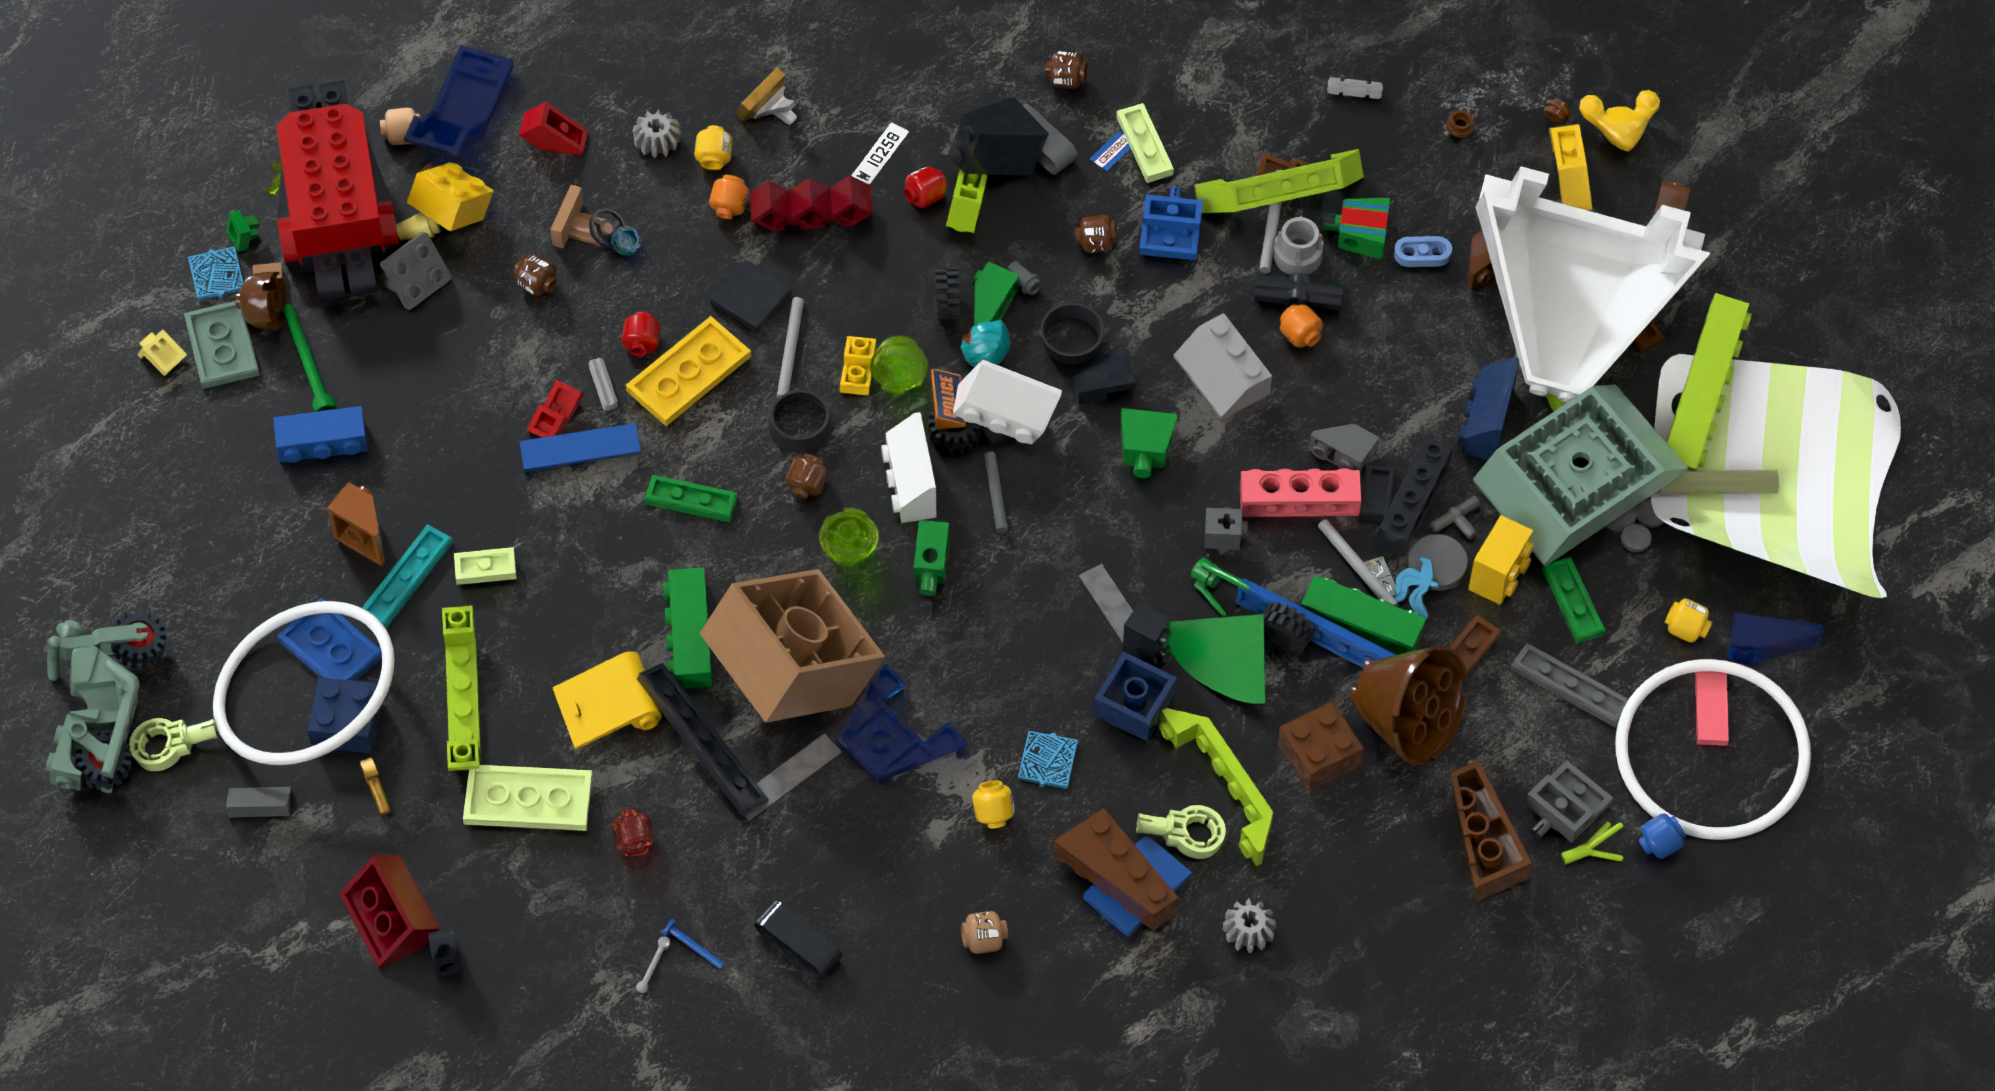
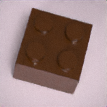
(1320, 746)

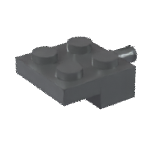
(1567, 802)

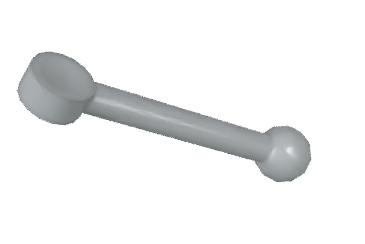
(663, 944)

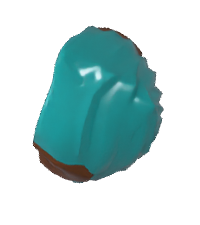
(986, 342)

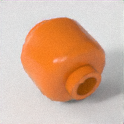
(729, 196)
(1301, 326)

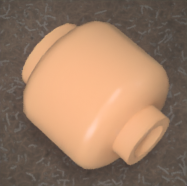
(396, 125)

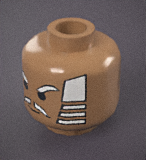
(983, 932)

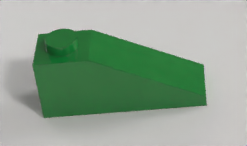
(993, 292)

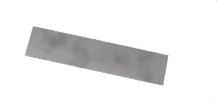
(1107, 597)
(796, 770)

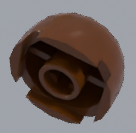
(262, 299)

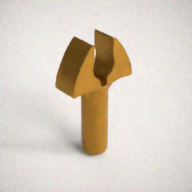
(372, 779)

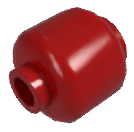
(925, 187)
(641, 334)

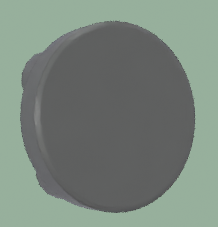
(1447, 557)

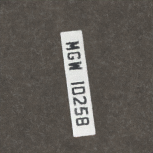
(880, 153)

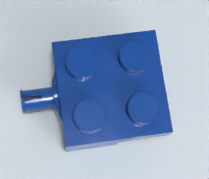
(1171, 226)

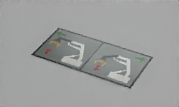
(1382, 572)

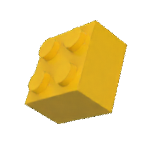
(450, 196)
(1501, 560)

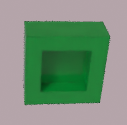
(241, 229)

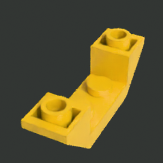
(1571, 166)

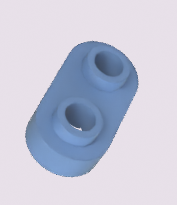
(1422, 251)

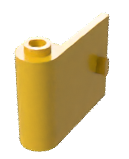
(607, 700)

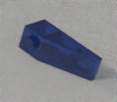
(1766, 638)

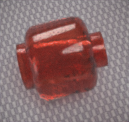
(632, 832)

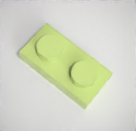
(485, 566)

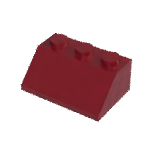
(388, 909)

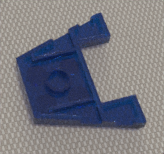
(884, 741)

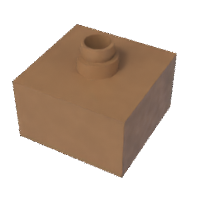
(791, 645)

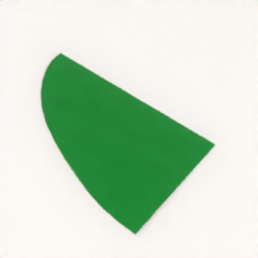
(1223, 654)

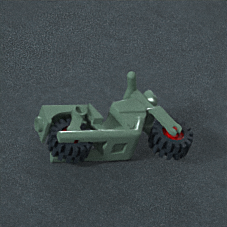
(109, 696)

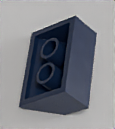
(1489, 409)

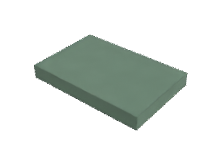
(221, 345)

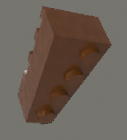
(1490, 842)
(1114, 864)

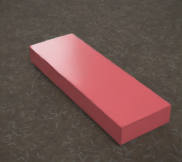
(1711, 708)

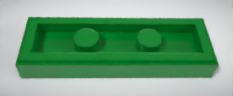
(691, 498)
(1573, 600)

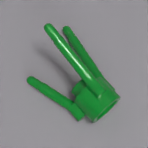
(1209, 574)

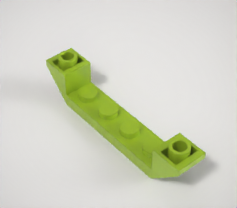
(1281, 185)
(462, 688)
(1184, 727)

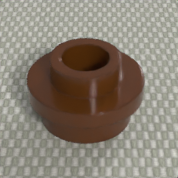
(1557, 110)
(1460, 118)

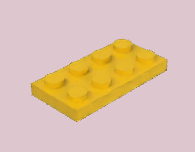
(688, 371)

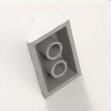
(1223, 367)

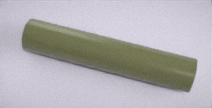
(1724, 482)

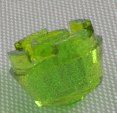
(899, 364)
(848, 537)

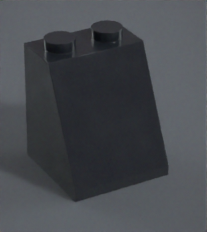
(998, 140)

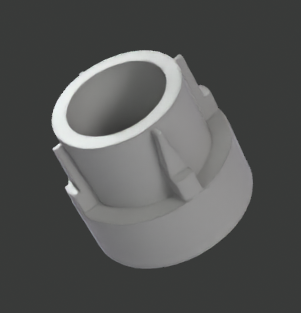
(1298, 247)

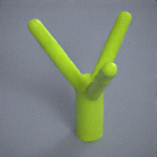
(1587, 848)

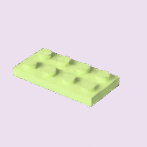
(528, 797)

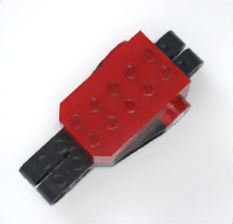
(332, 193)

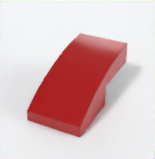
(556, 412)

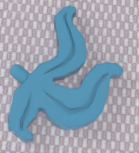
(1413, 577)

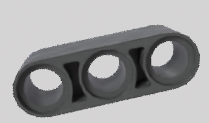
(1058, 150)

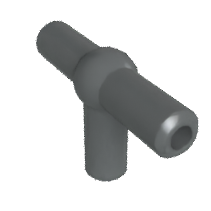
(1456, 515)

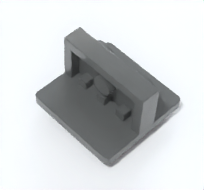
(414, 271)

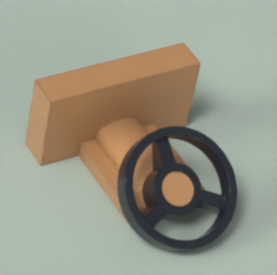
(582, 226)

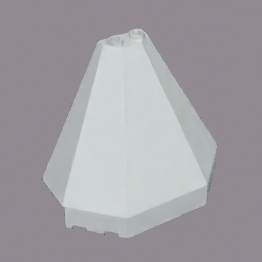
(1578, 279)

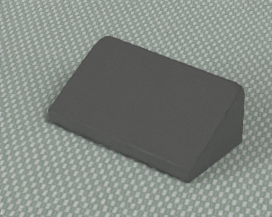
(258, 802)

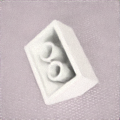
(1006, 402)
(910, 470)

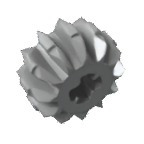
(656, 133)
(1238, 930)

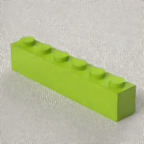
(1706, 379)

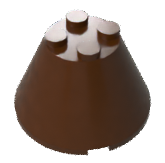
(1413, 701)

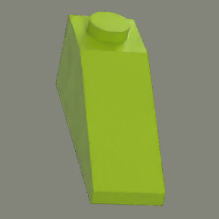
(966, 201)

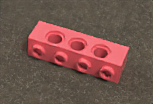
(1287, 502)

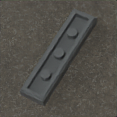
(1569, 684)

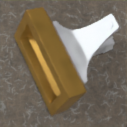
(768, 100)

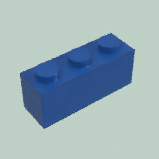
(320, 434)

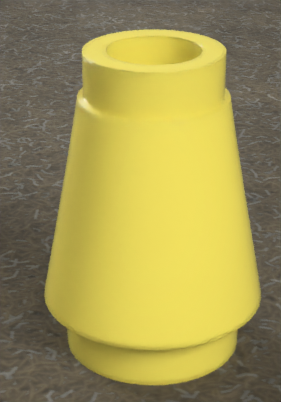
(415, 225)

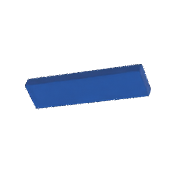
(580, 447)

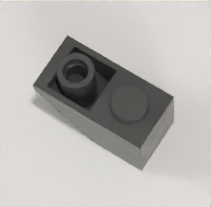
(1345, 446)

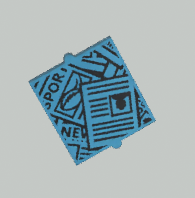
(216, 273)
(1047, 759)

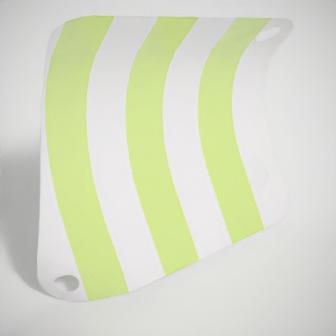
(1830, 463)

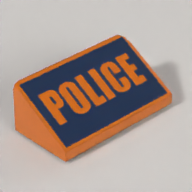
(944, 395)

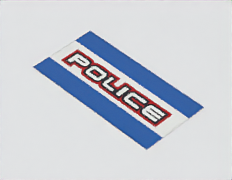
(1111, 151)

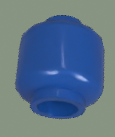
(1662, 836)

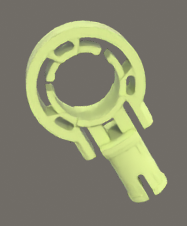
(179, 741)
(1175, 832)

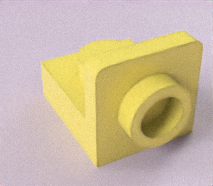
(161, 351)

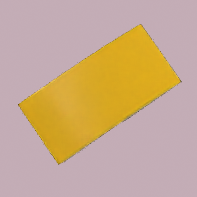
(856, 370)

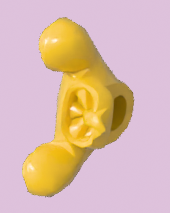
(1621, 124)

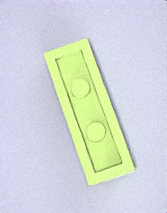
(1145, 143)

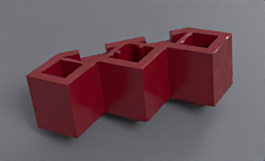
(811, 204)

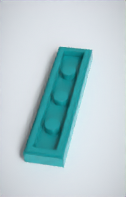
(408, 574)

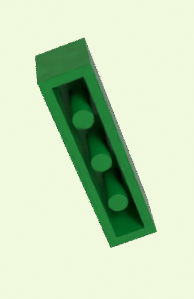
(1365, 616)
(688, 617)

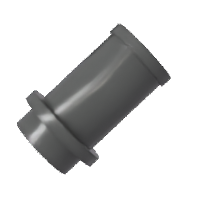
(1028, 282)

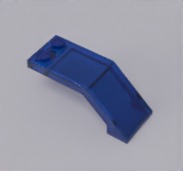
(463, 103)

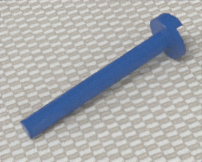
(671, 928)

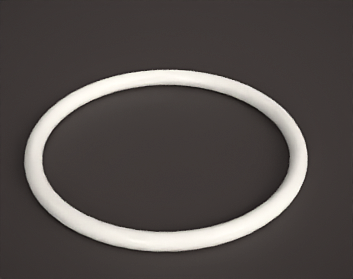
(1744, 672)
(341, 737)

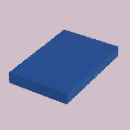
(330, 646)
(1164, 863)

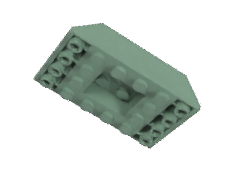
(1565, 504)

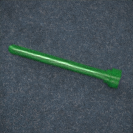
(322, 400)

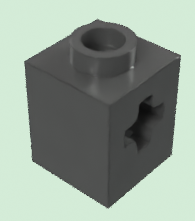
(1224, 528)

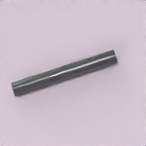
(996, 492)

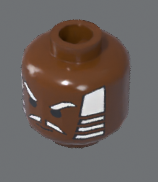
(1067, 70)
(1096, 233)
(535, 274)

